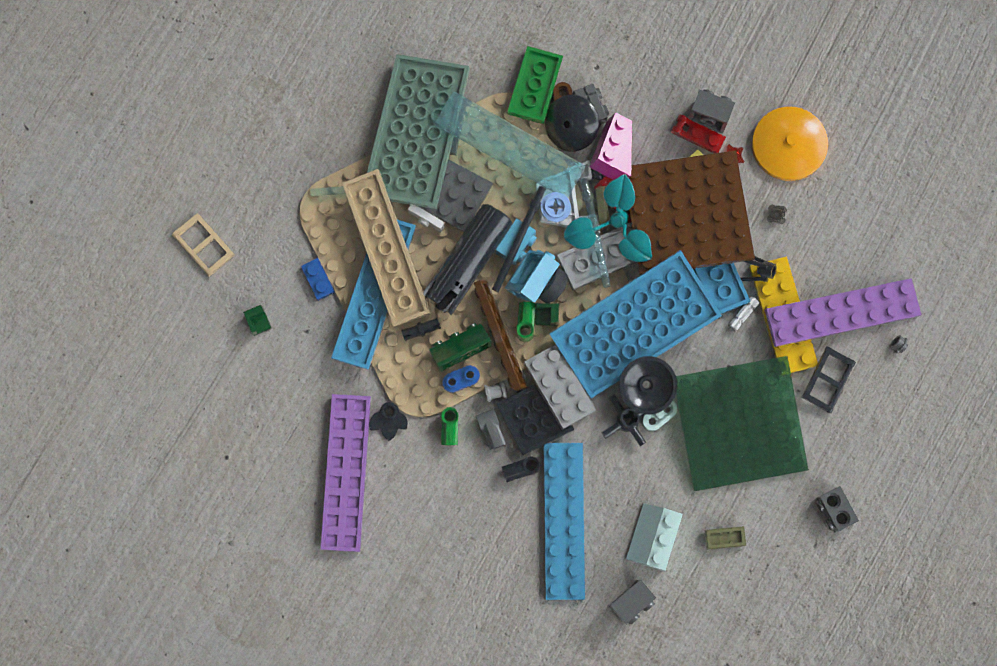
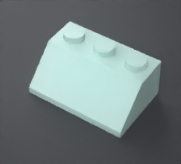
(654, 536)

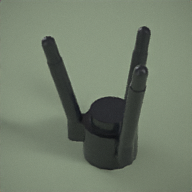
(765, 269)

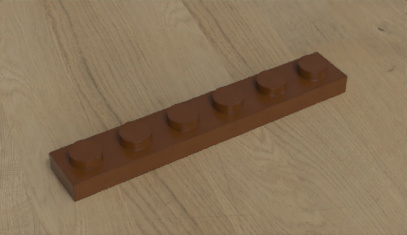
(502, 341)

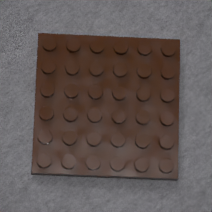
(692, 208)

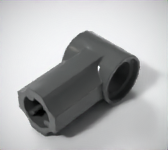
(489, 425)

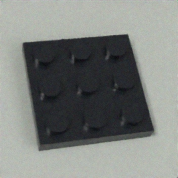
(530, 420)

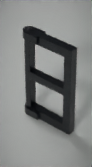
(817, 373)

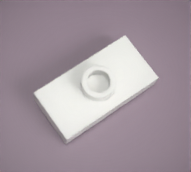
(426, 218)

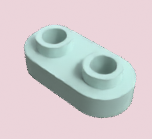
(660, 418)

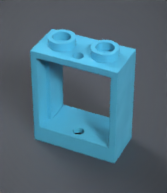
(532, 275)

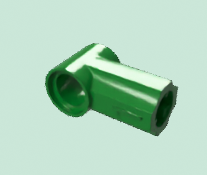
(526, 319)
(449, 430)

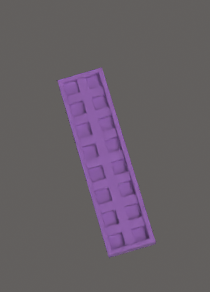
(842, 312)
(346, 473)

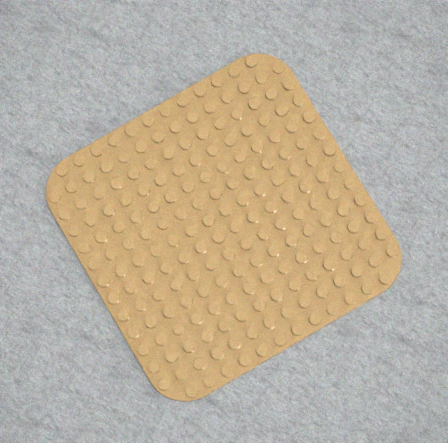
(407, 366)

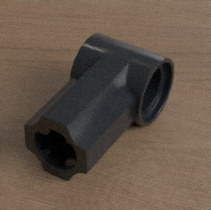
(519, 469)

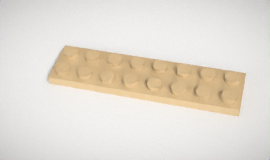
(386, 248)

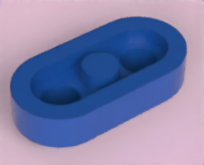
(461, 379)

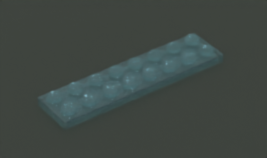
(509, 145)

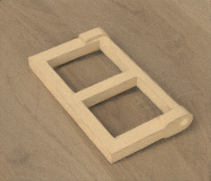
(209, 271)

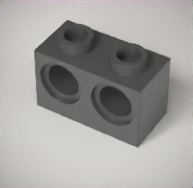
(841, 506)

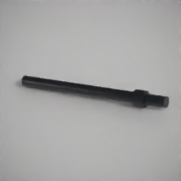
(534, 206)

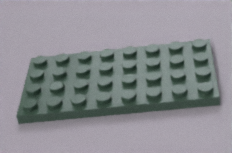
(408, 144)

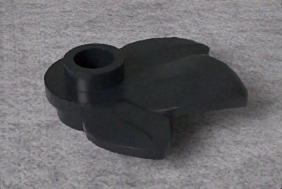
(388, 423)

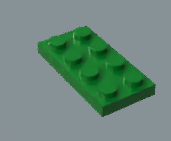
(535, 85)

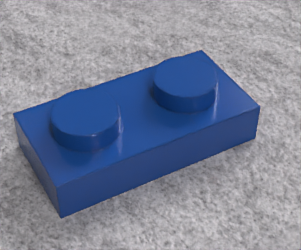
(317, 279)

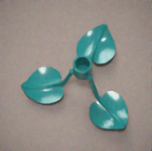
(622, 196)

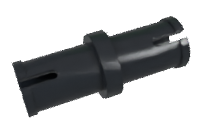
(421, 329)

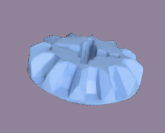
(561, 201)

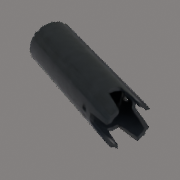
(468, 258)

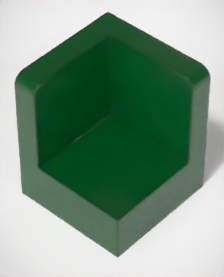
(547, 314)
(257, 320)

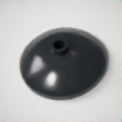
(583, 123)
(661, 387)

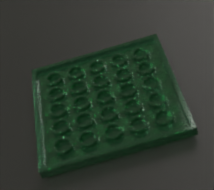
(740, 423)

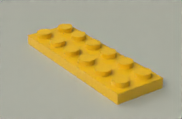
(779, 292)

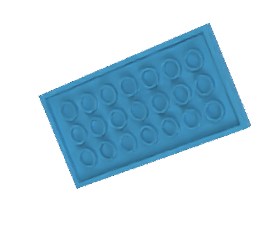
(635, 322)

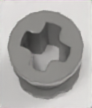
(495, 391)

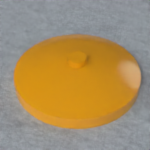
(789, 143)

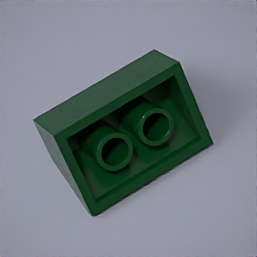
(460, 346)

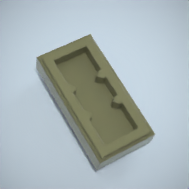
(601, 206)
(725, 538)

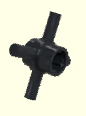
(621, 424)

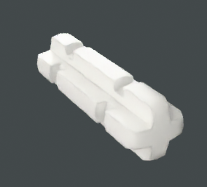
(743, 314)

